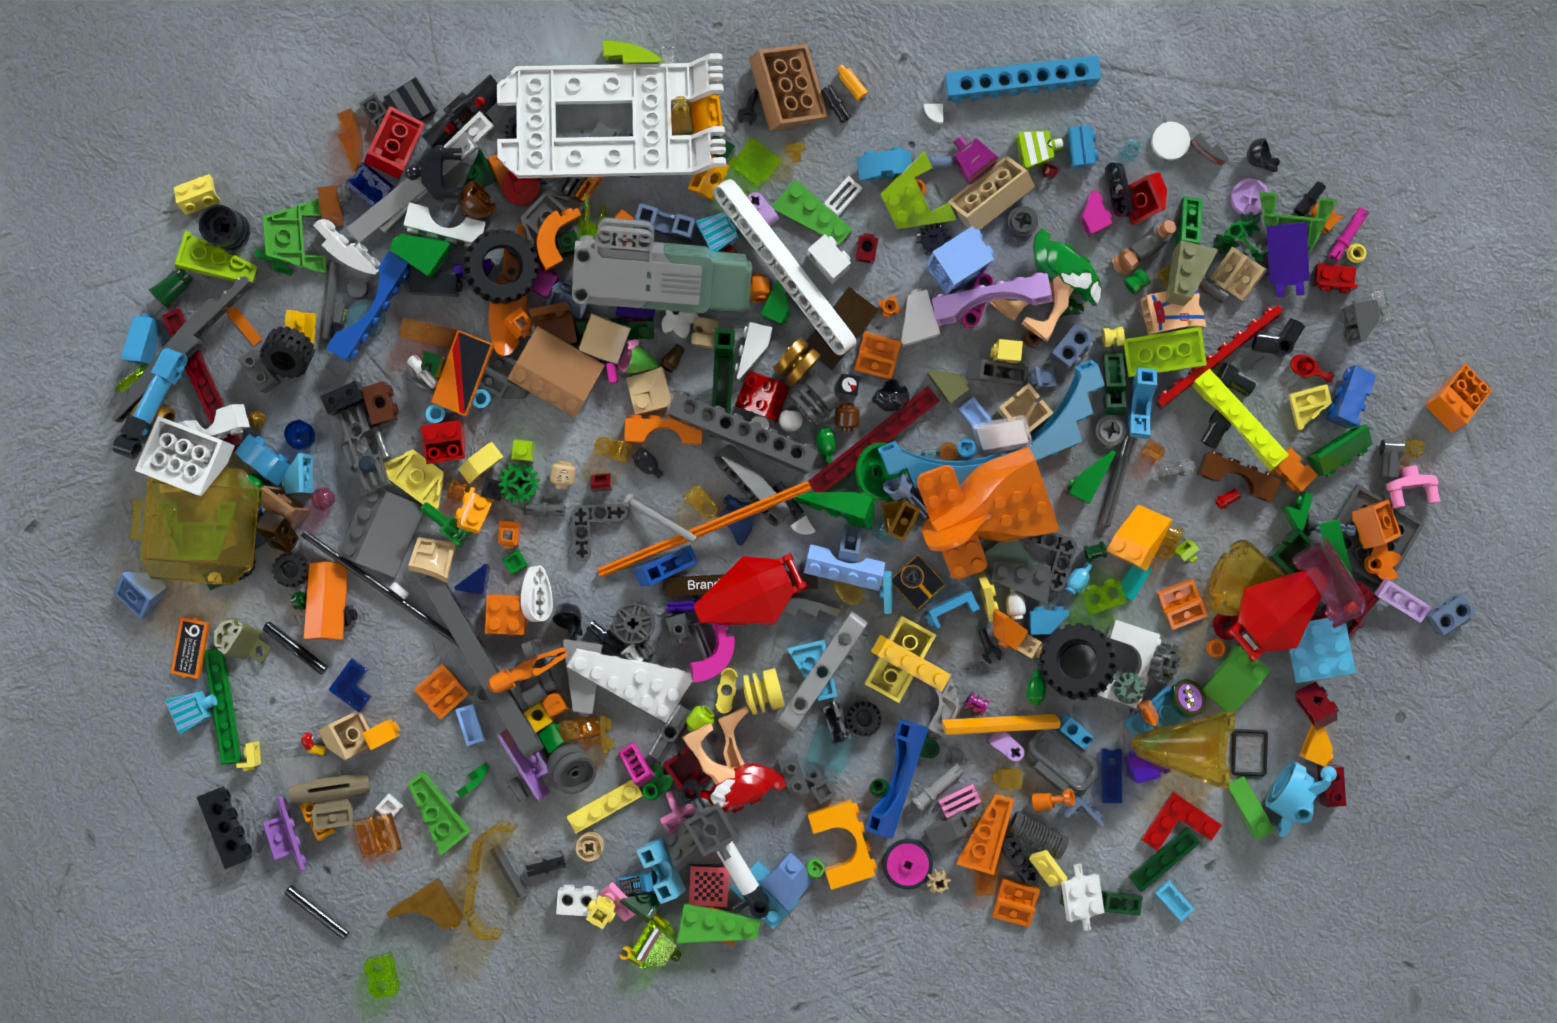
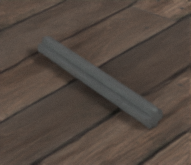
(1117, 481)

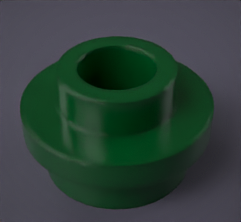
(299, 600)
(875, 784)

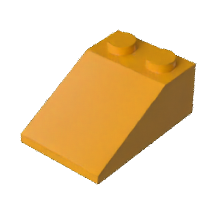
(1139, 537)

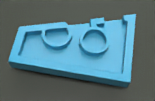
(806, 657)

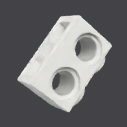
(577, 907)

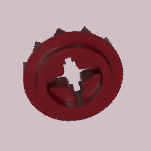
(1219, 630)

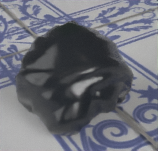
(892, 396)

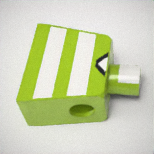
(1036, 148)

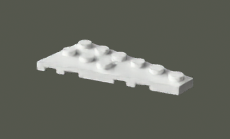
(638, 682)

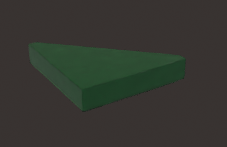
(481, 171)
(642, 905)

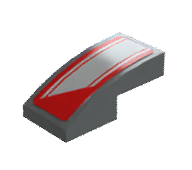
(1213, 154)

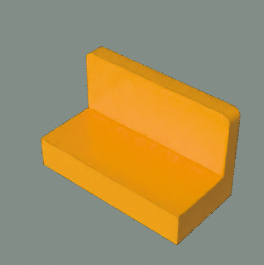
(706, 113)

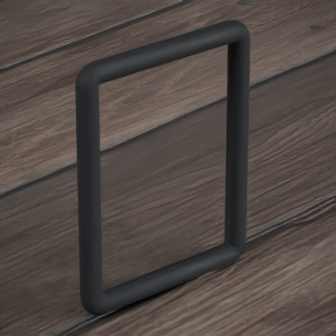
(1264, 755)

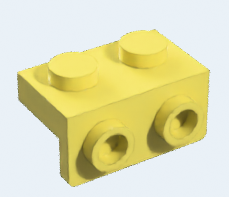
(196, 194)

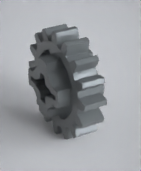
(1165, 662)

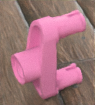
(1411, 479)

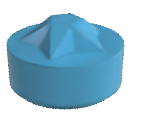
(966, 449)

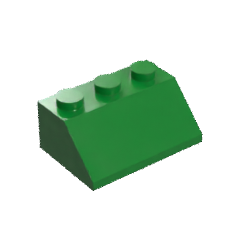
(1340, 450)

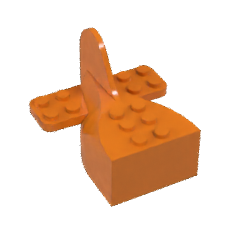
(994, 503)

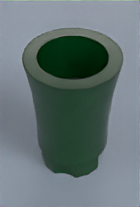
(171, 287)

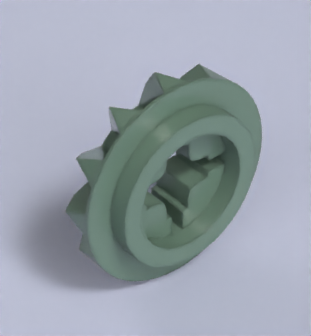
(1120, 690)

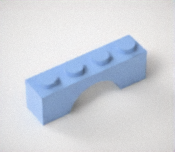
(863, 574)

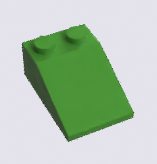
(1235, 679)

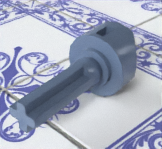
(900, 488)

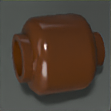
(847, 416)

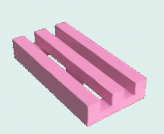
(945, 807)

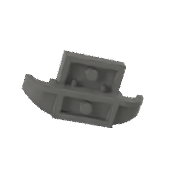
(496, 375)

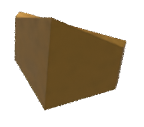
(899, 517)

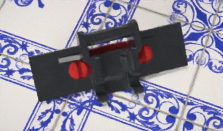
(460, 110)

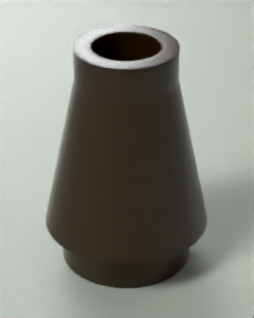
(672, 358)

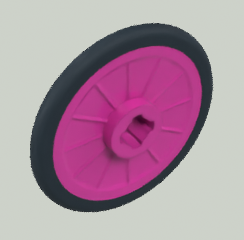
(919, 869)

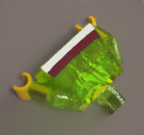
(654, 946)

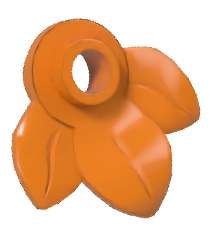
(1384, 560)

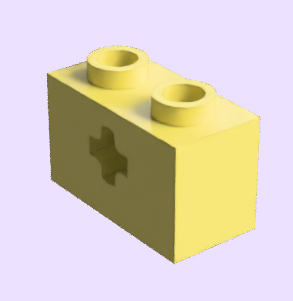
(1007, 351)

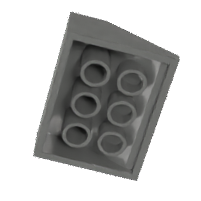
(381, 531)

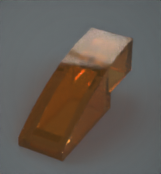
(351, 138)
(427, 333)

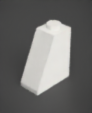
(919, 318)

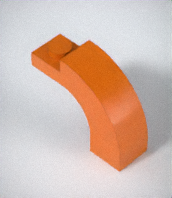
(545, 242)

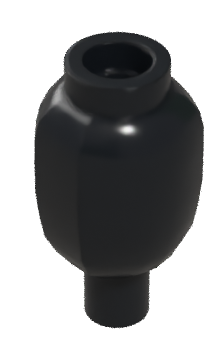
(647, 463)

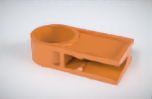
(588, 187)

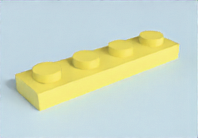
(604, 806)

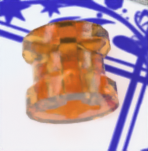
(457, 490)

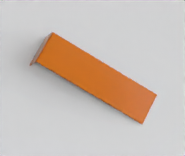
(244, 326)

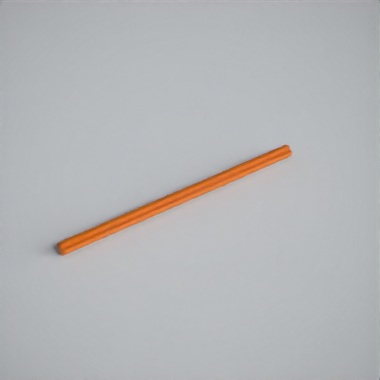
(705, 528)

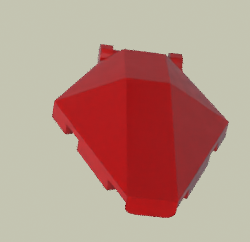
(751, 593)
(1275, 613)

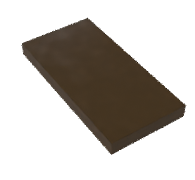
(855, 313)

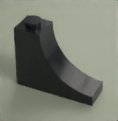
(440, 285)

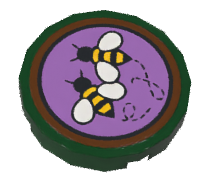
(1188, 698)

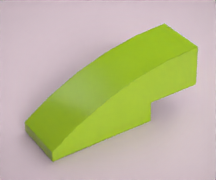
(628, 53)

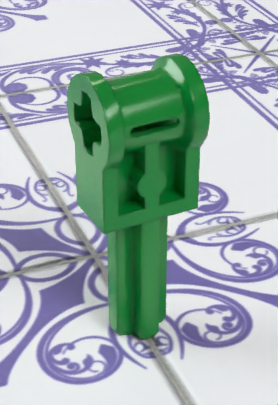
(448, 525)

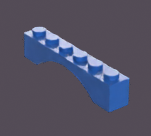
(391, 275)
(886, 814)

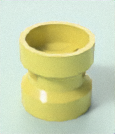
(1113, 337)

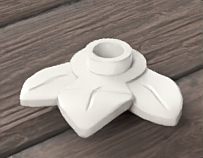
(679, 323)

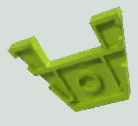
(907, 202)

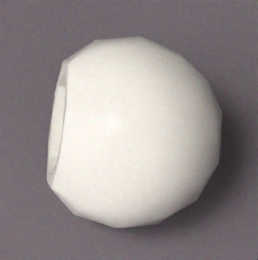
(790, 420)

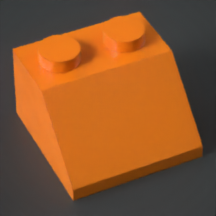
(1376, 524)

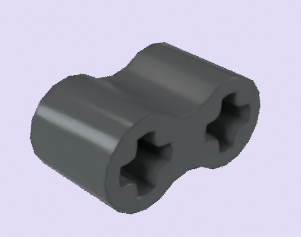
(533, 691)

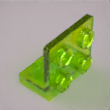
(755, 163)

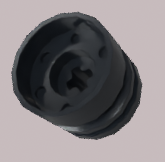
(215, 224)

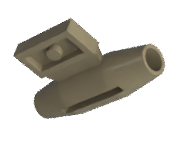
(330, 798)

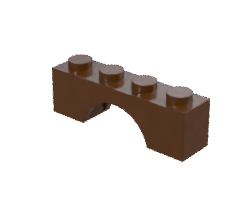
(1260, 485)

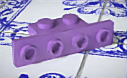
(530, 768)
(281, 835)

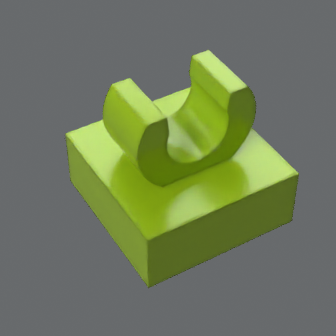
(1187, 551)

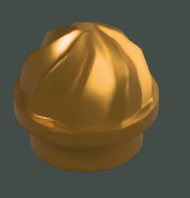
(257, 419)

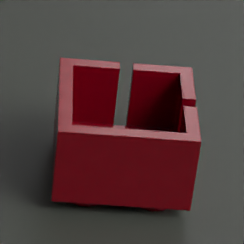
(685, 767)

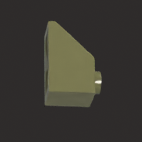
(949, 384)

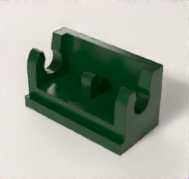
(436, 363)

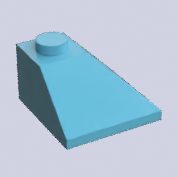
(299, 475)

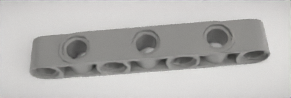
(813, 683)

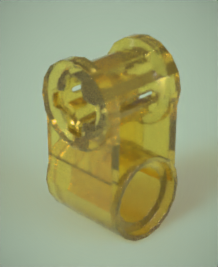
(681, 117)
(614, 449)
(699, 499)
(1170, 541)

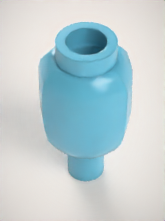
(1078, 579)

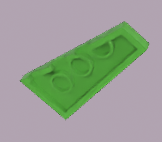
(810, 212)
(441, 817)
(710, 924)

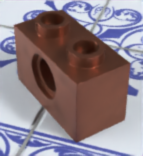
(372, 395)

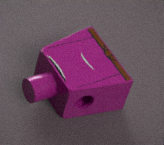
(973, 158)

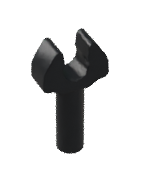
(749, 108)
(989, 647)

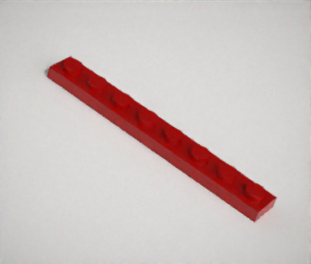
(1225, 350)

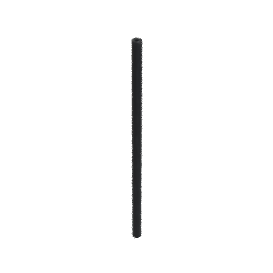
(379, 586)

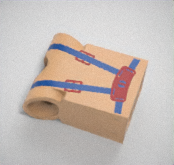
(1169, 317)

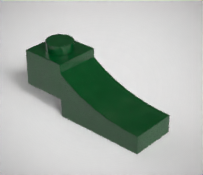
(1115, 384)

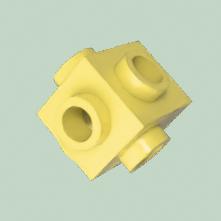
(600, 911)

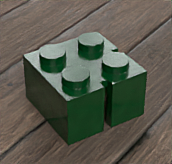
(1283, 553)

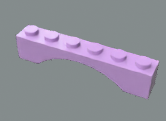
(952, 307)

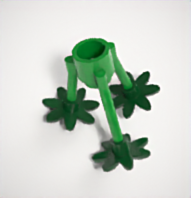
(1237, 232)

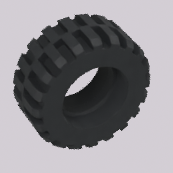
(519, 247)
(1070, 637)

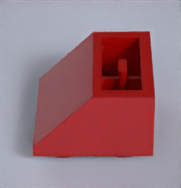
(444, 441)

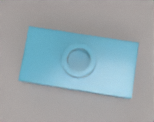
(887, 592)
(1174, 900)

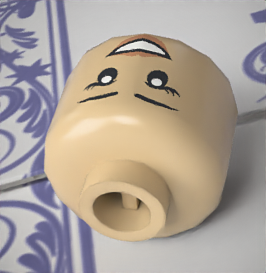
(563, 474)

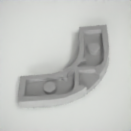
(946, 708)

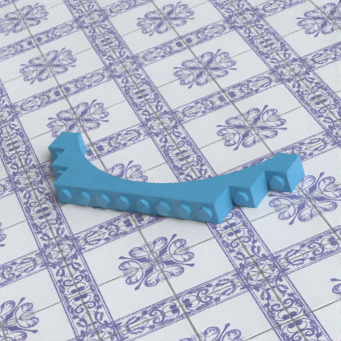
(1053, 435)

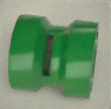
(1137, 281)

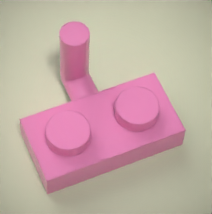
(678, 816)
(615, 894)

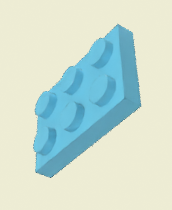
(776, 911)

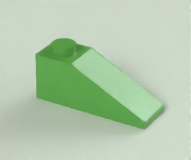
(1250, 809)

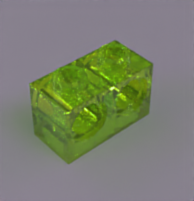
(1106, 601)
(387, 975)

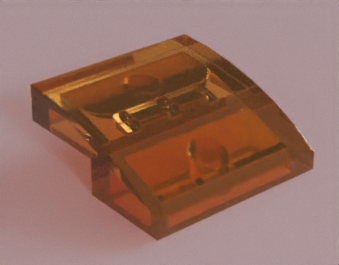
(377, 835)

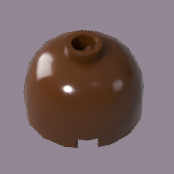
(476, 202)

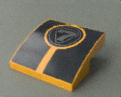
(917, 582)

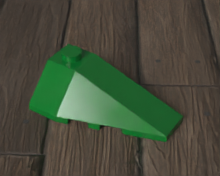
(852, 506)

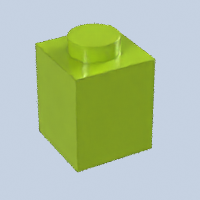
(523, 450)

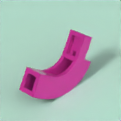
(718, 660)

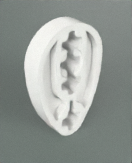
(536, 590)

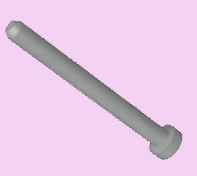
(630, 501)

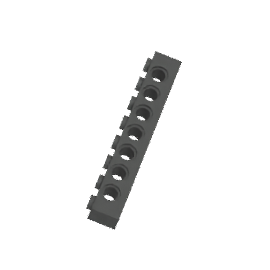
(806, 452)

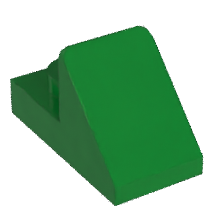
(1298, 516)

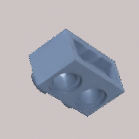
(1069, 343)
(1448, 610)

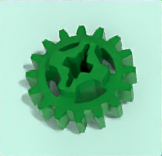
(518, 491)

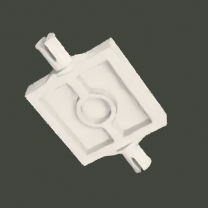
(1082, 897)

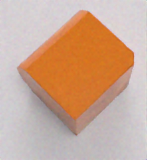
(555, 704)

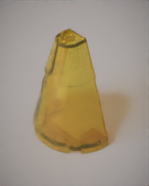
(1238, 570)
(1190, 747)

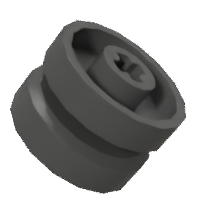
(571, 768)

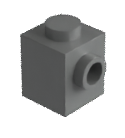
(679, 627)

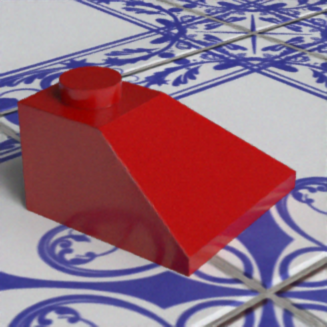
(1147, 196)

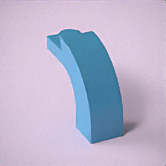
(1140, 402)

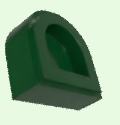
(930, 748)

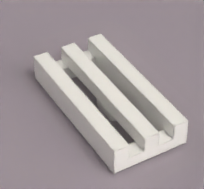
(837, 191)

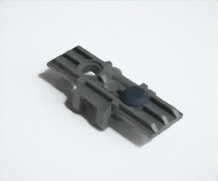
(357, 449)

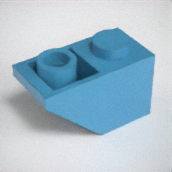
(1045, 621)

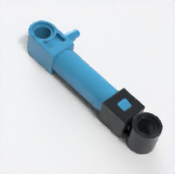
(137, 427)

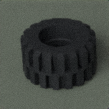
(287, 352)

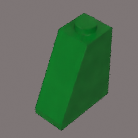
(421, 252)

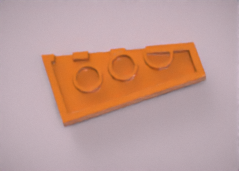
(987, 838)

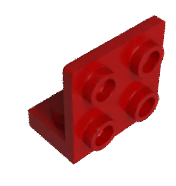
(762, 395)

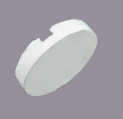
(1170, 141)

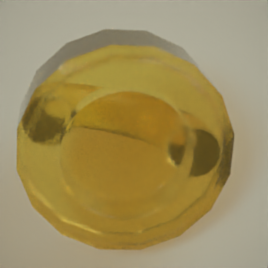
(1414, 444)

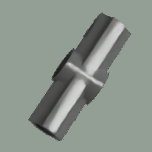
(663, 742)

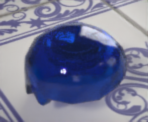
(299, 434)

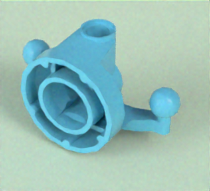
(1295, 792)

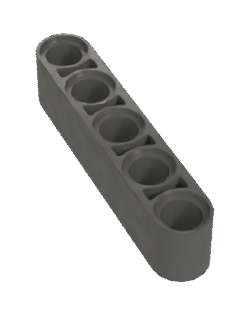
(749, 482)

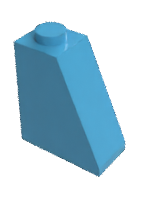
(141, 340)

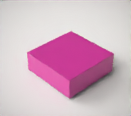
(612, 373)

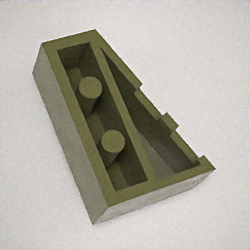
(1187, 271)

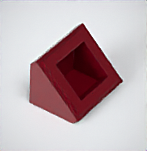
(601, 482)

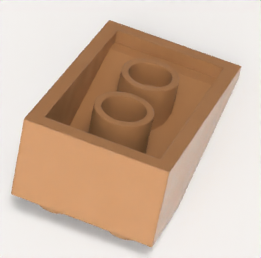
(282, 504)

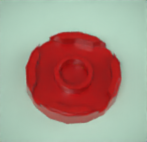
(520, 190)

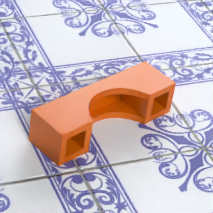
(638, 429)

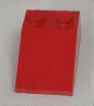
(394, 142)

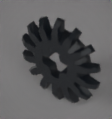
(932, 231)

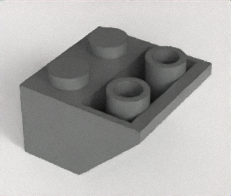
(1359, 321)

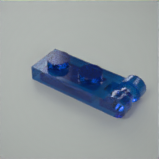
(1111, 776)

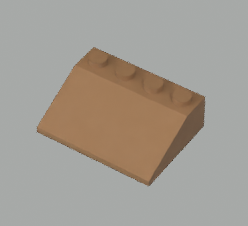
(788, 86)
(556, 371)

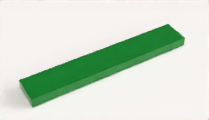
(224, 710)

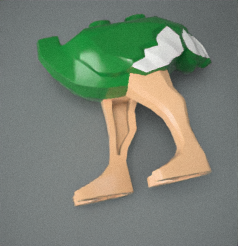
(1067, 275)

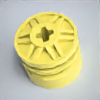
(763, 691)

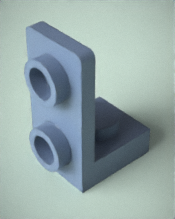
(1042, 378)
(1073, 810)

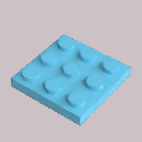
(1322, 652)

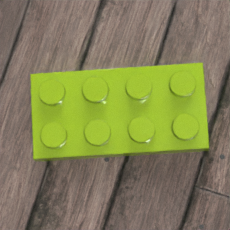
(1166, 351)

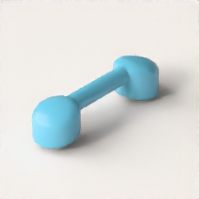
(438, 414)

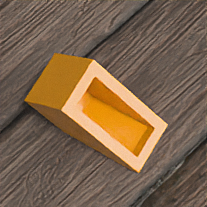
(381, 734)
(1317, 747)

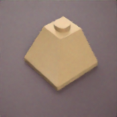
(345, 735)

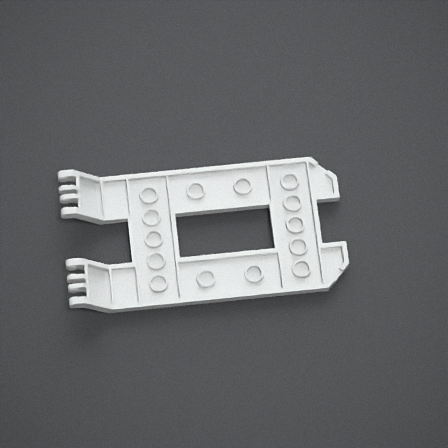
(646, 86)

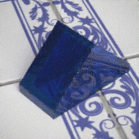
(476, 582)

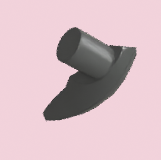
(422, 385)

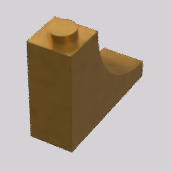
(432, 902)

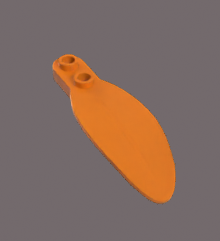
(500, 335)

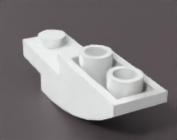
(353, 255)

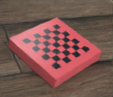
(708, 886)

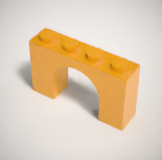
(859, 865)

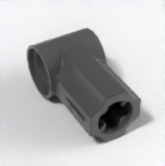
(1391, 453)

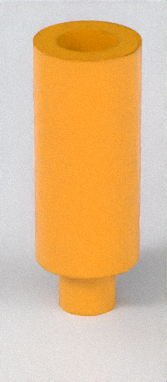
(852, 83)

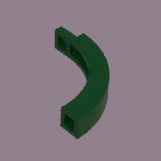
(723, 371)

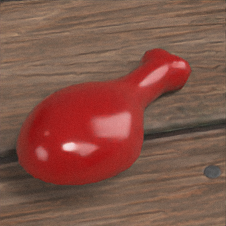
(1307, 367)

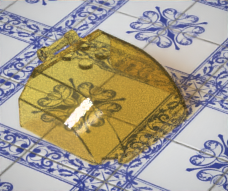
(196, 535)

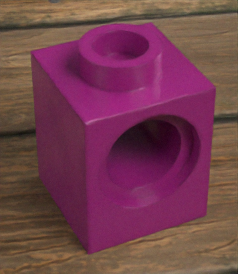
(545, 282)

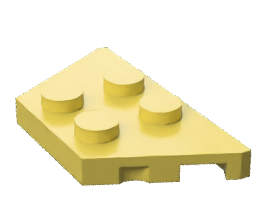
(416, 477)

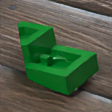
(277, 265)
(476, 777)

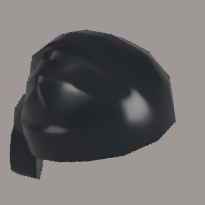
(1260, 156)
(568, 617)

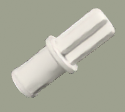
(415, 363)

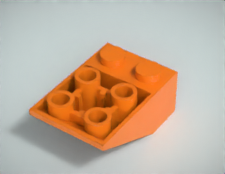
(1458, 398)

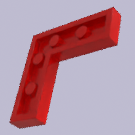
(1168, 816)

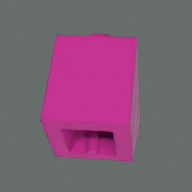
(1094, 216)

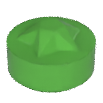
(815, 868)

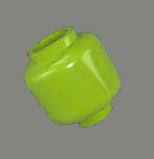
(699, 718)

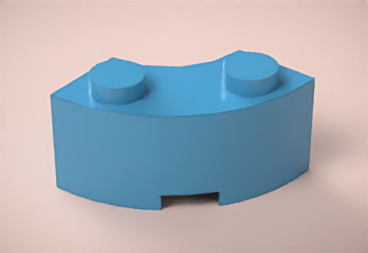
(883, 164)
(263, 459)

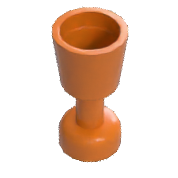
(1046, 801)

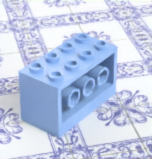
(960, 260)

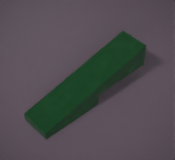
(1119, 902)

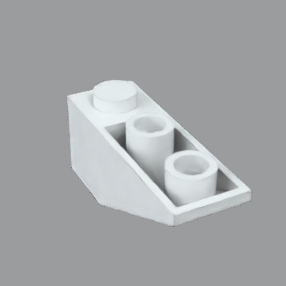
(756, 344)

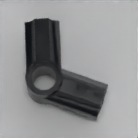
(1288, 336)

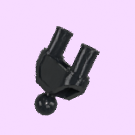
(432, 173)

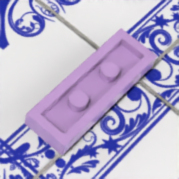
(1403, 600)

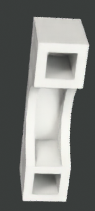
(419, 220)
(227, 420)

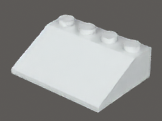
(183, 456)

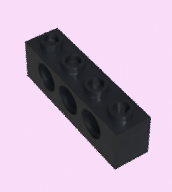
(221, 837)

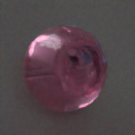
(322, 498)

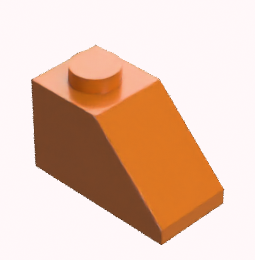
(1007, 630)

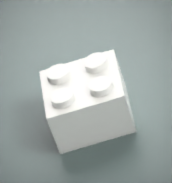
(829, 258)

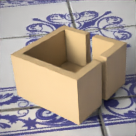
(1023, 404)

